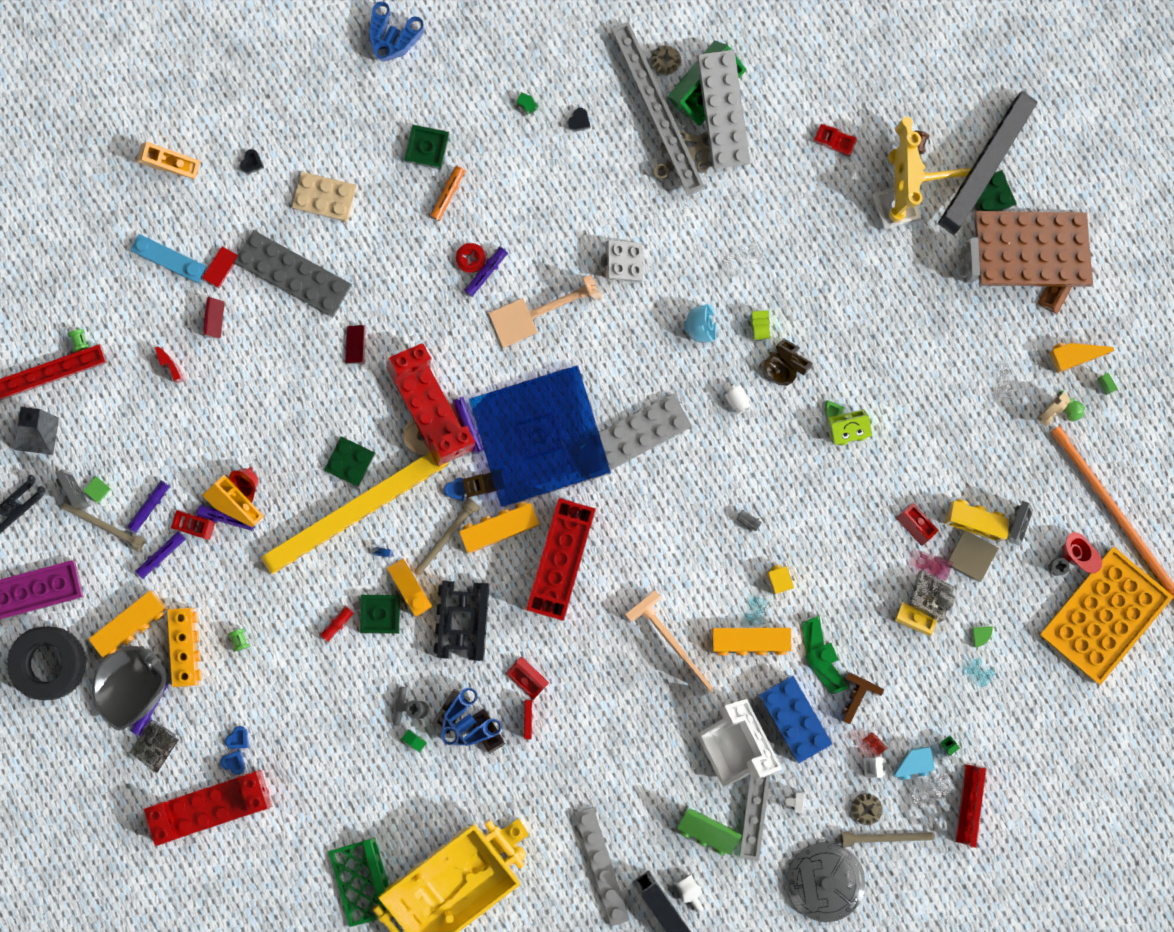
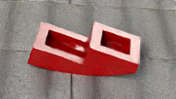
(835, 140)
(167, 361)

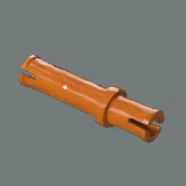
(457, 173)

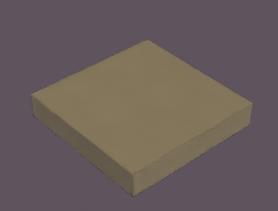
(972, 555)

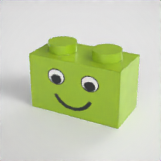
(850, 427)

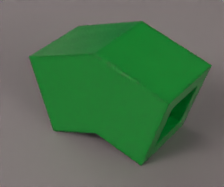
(526, 102)
(414, 740)
(951, 749)

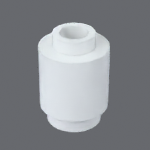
(737, 398)

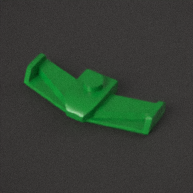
(821, 656)

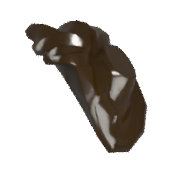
(778, 370)

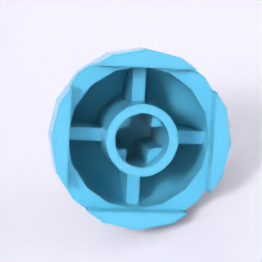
(700, 324)

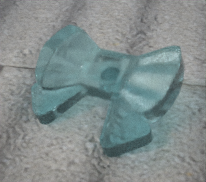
(757, 617)
(983, 677)

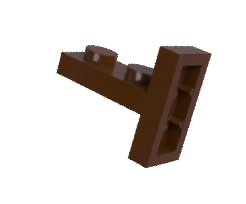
(856, 695)

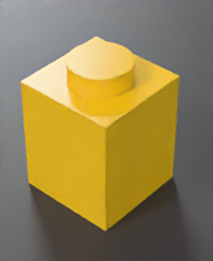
(780, 579)

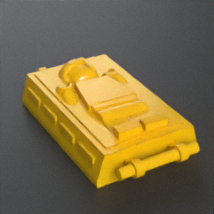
(452, 884)

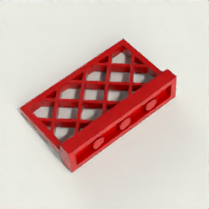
(970, 805)

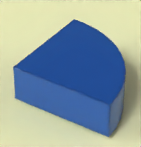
(382, 552)

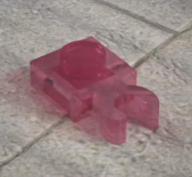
(938, 566)

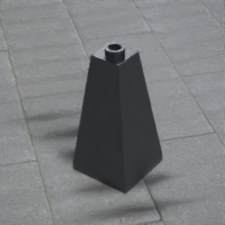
(36, 431)

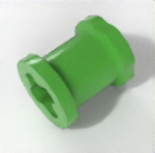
(78, 340)
(240, 633)

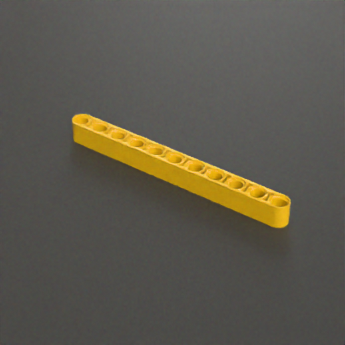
(351, 513)

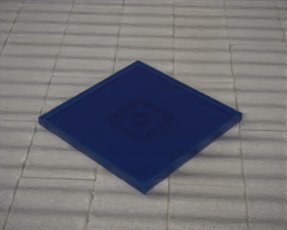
(539, 436)

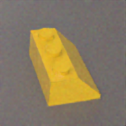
(977, 520)

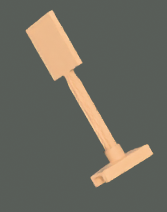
(516, 322)
(645, 608)

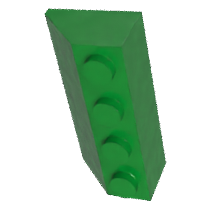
(688, 94)

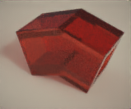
(875, 744)

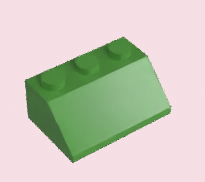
(708, 831)

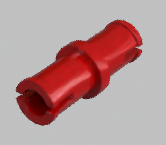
(336, 624)

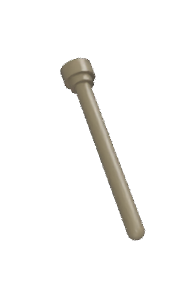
(469, 508)
(135, 542)
(849, 839)

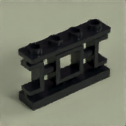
(476, 621)

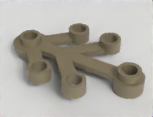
(692, 150)

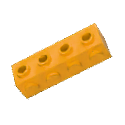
(183, 647)

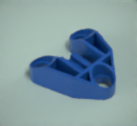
(406, 40)
(457, 709)

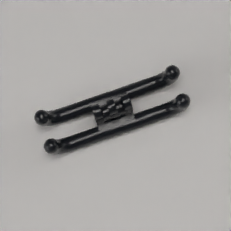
(13, 508)

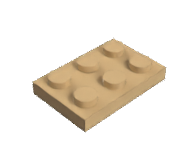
(324, 196)

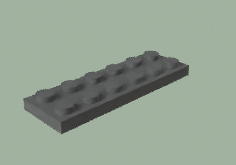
(293, 273)

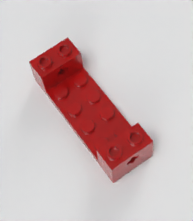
(428, 405)
(561, 559)
(207, 807)

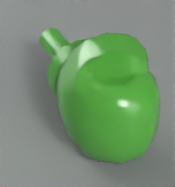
(1074, 409)

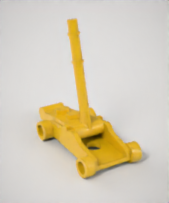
(910, 172)

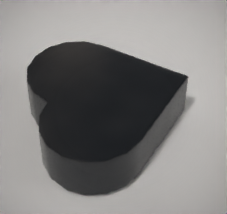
(579, 120)
(251, 162)

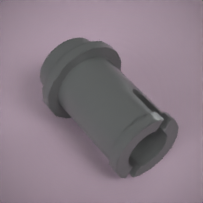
(749, 520)

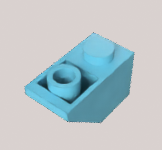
(915, 761)

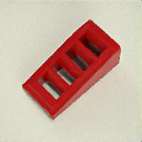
(204, 528)

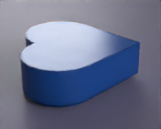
(455, 490)
(238, 738)
(233, 762)

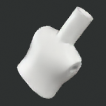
(689, 892)

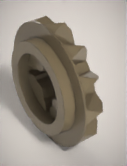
(672, 65)
(857, 809)

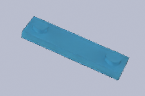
(168, 258)

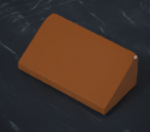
(1054, 298)

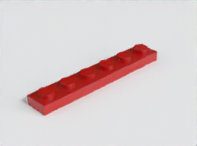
(51, 371)

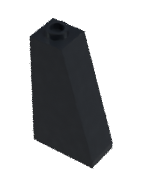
(660, 903)

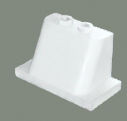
(738, 745)

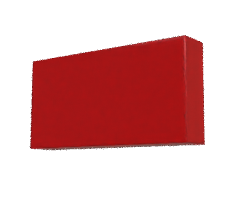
(220, 267)
(528, 712)

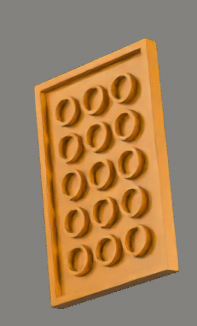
(1106, 616)

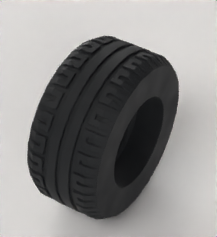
(20, 663)

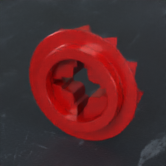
(466, 250)

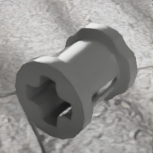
(1061, 561)

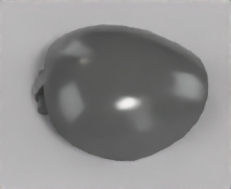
(127, 685)

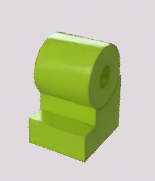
(760, 324)

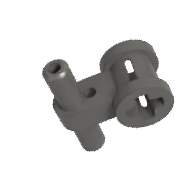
(409, 707)

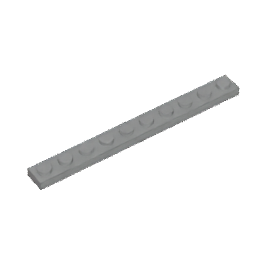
(658, 108)

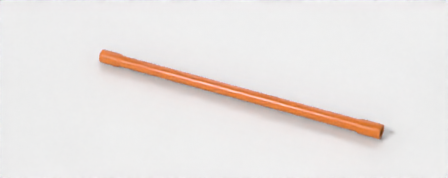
(1064, 441)

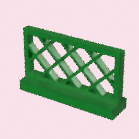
(377, 875)

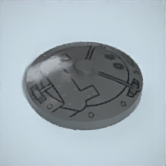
(825, 882)

